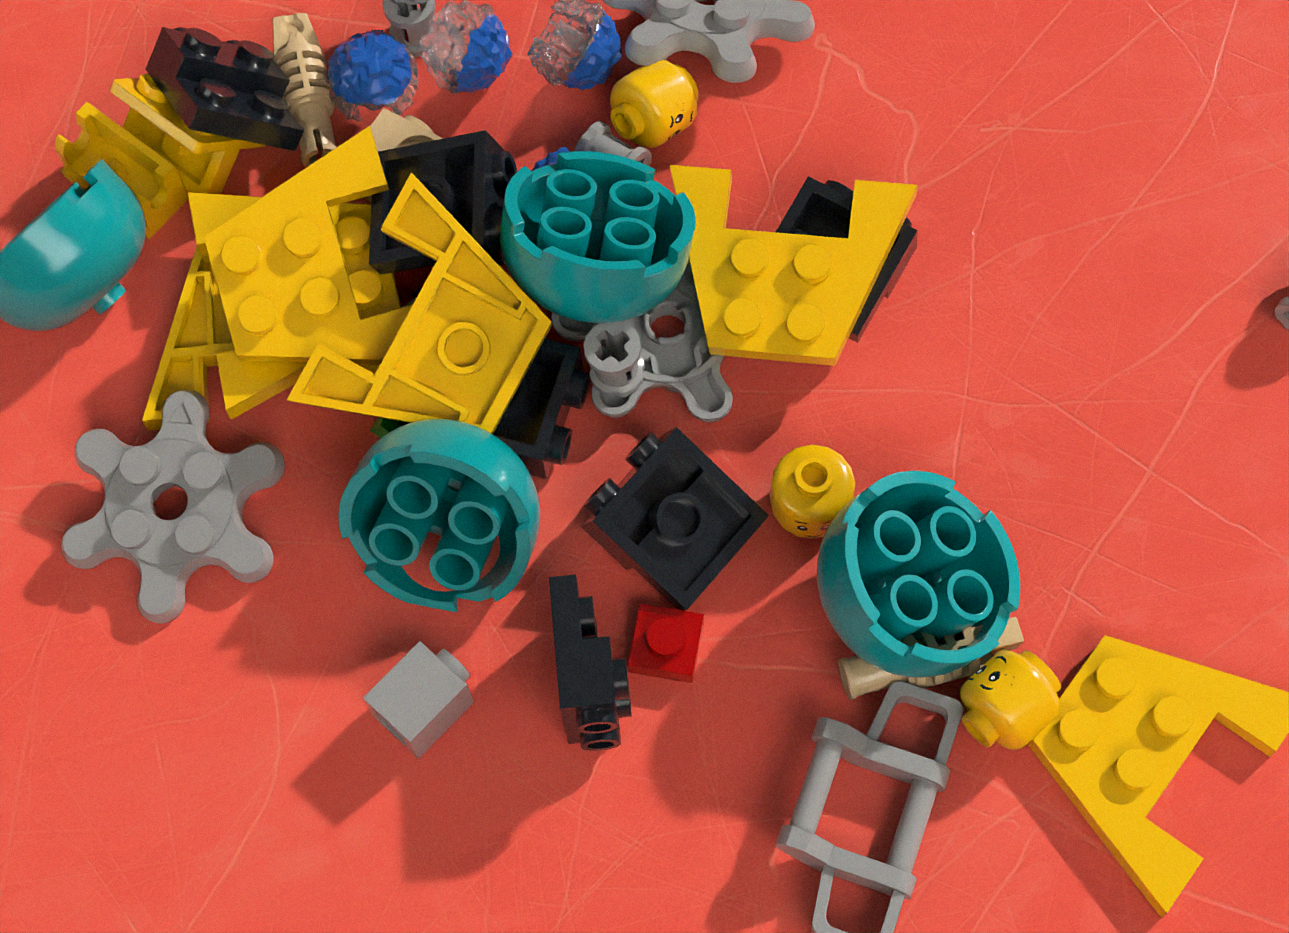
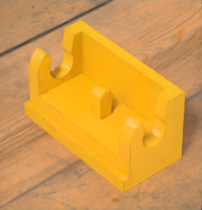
(139, 166)

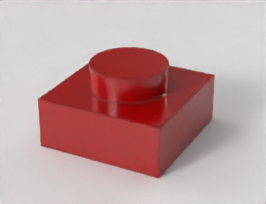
(666, 643)

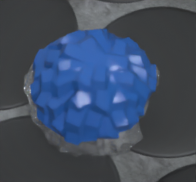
(576, 45)
(465, 47)
(372, 73)

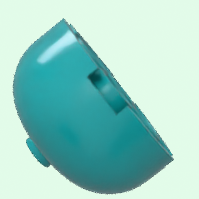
(72, 254)
(594, 267)
(448, 483)
(914, 562)

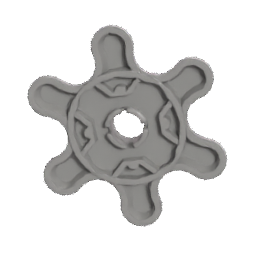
(716, 31)
(670, 363)
(207, 531)

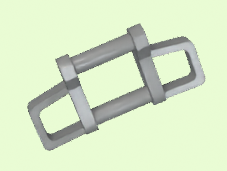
(925, 775)

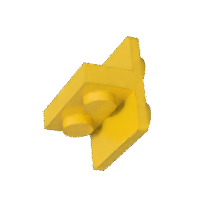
(199, 157)

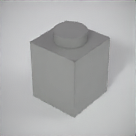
(420, 697)

